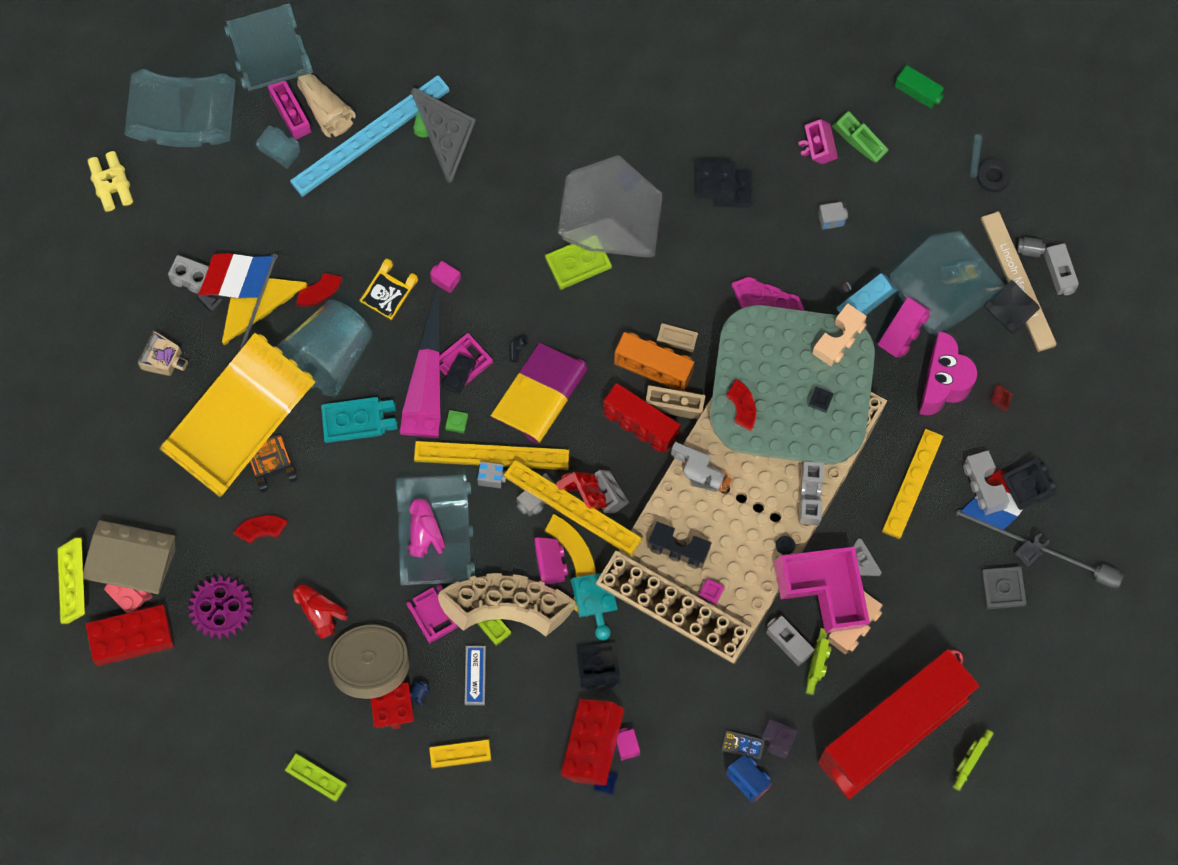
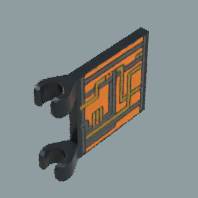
(271, 460)

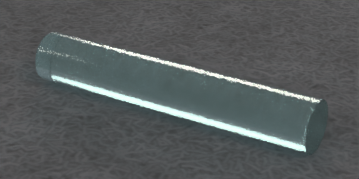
(975, 155)

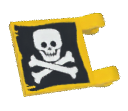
(387, 293)

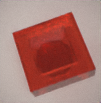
(1001, 398)

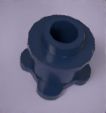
(418, 692)

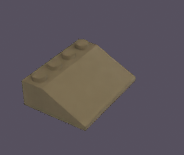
(129, 557)

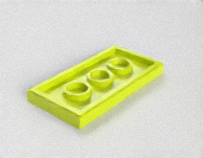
(71, 581)

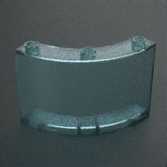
(268, 47)
(180, 109)
(450, 508)

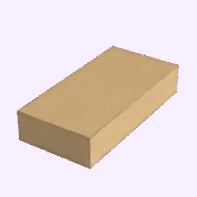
(677, 337)

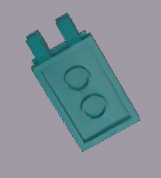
(357, 419)

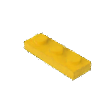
(460, 754)

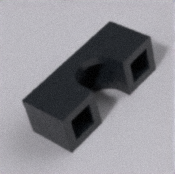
(692, 554)

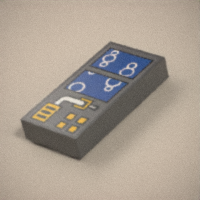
(742, 745)

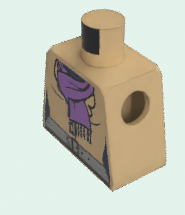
(161, 356)

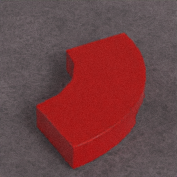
(316, 293)
(744, 405)
(260, 526)

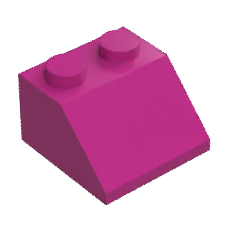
(549, 560)

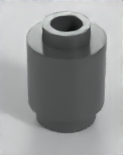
(1031, 247)

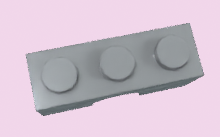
(811, 493)
(990, 497)

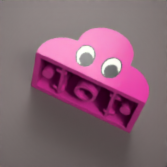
(948, 376)

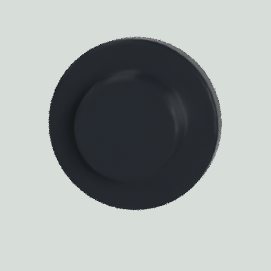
(785, 545)

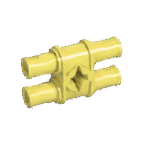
(119, 181)

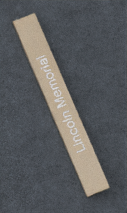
(1014, 271)

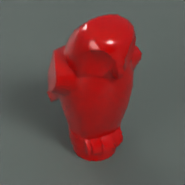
(318, 609)

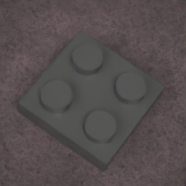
(1003, 588)

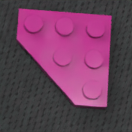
(751, 292)

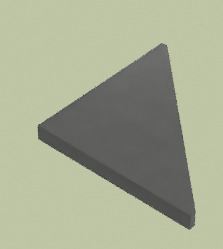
(446, 128)

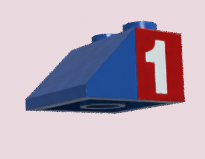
(748, 778)

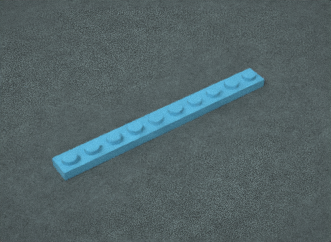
(365, 139)

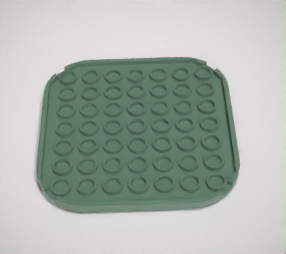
(774, 359)

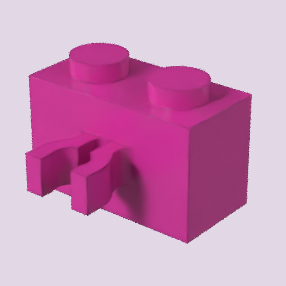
(820, 142)

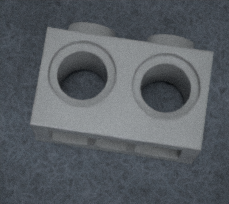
(193, 270)
(609, 487)

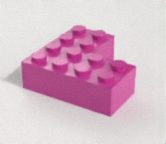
(832, 577)

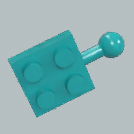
(593, 601)

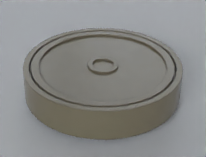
(368, 661)

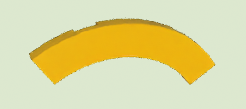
(574, 545)

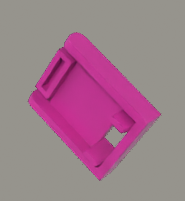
(449, 356)
(430, 614)

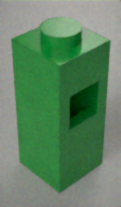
(919, 87)

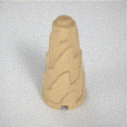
(326, 106)

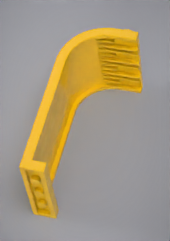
(237, 414)

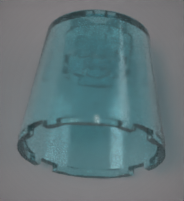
(328, 345)

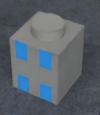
(832, 215)
(491, 475)

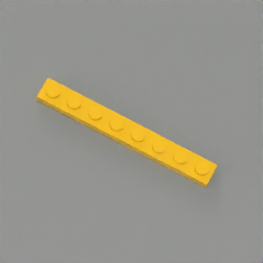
(474, 454)
(573, 508)

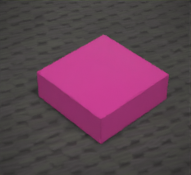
(711, 591)

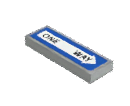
(475, 675)

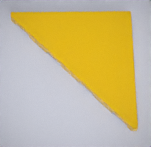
(240, 310)

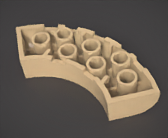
(508, 599)

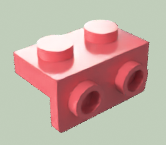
(128, 599)

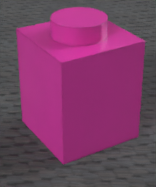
(445, 276)
(627, 744)

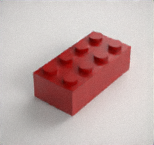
(641, 419)
(129, 635)
(592, 742)

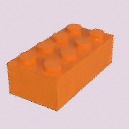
(654, 362)

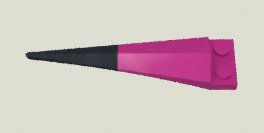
(422, 405)

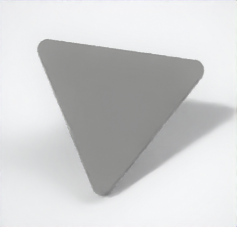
(866, 563)

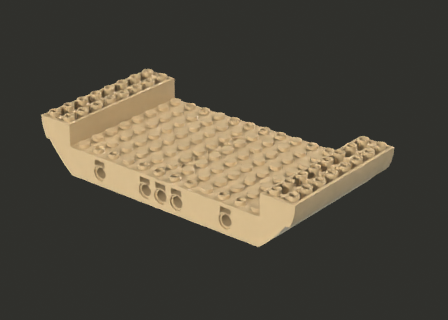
(740, 538)

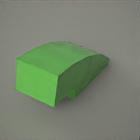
(860, 137)

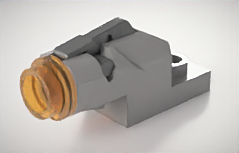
(698, 470)

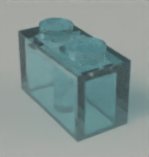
(278, 146)

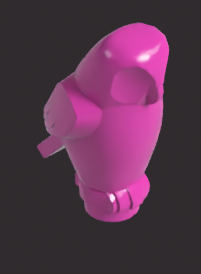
(423, 530)

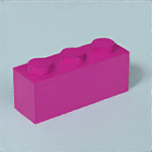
(289, 109)
(905, 327)

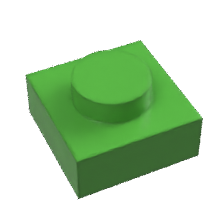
(456, 421)

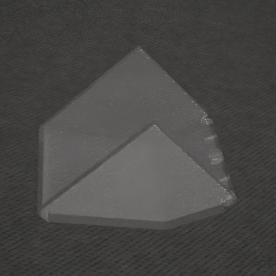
(610, 209)

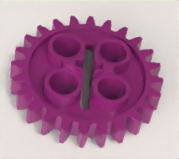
(233, 620)

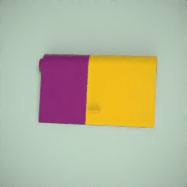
(540, 392)

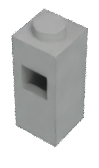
(1061, 269)
(789, 640)

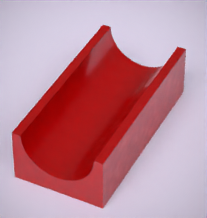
(898, 724)

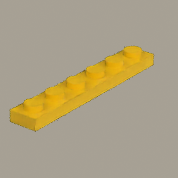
(912, 484)

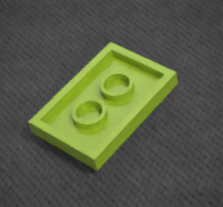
(576, 264)

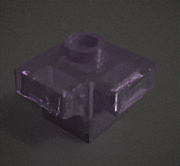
(779, 737)

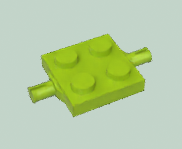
(817, 667)
(968, 763)

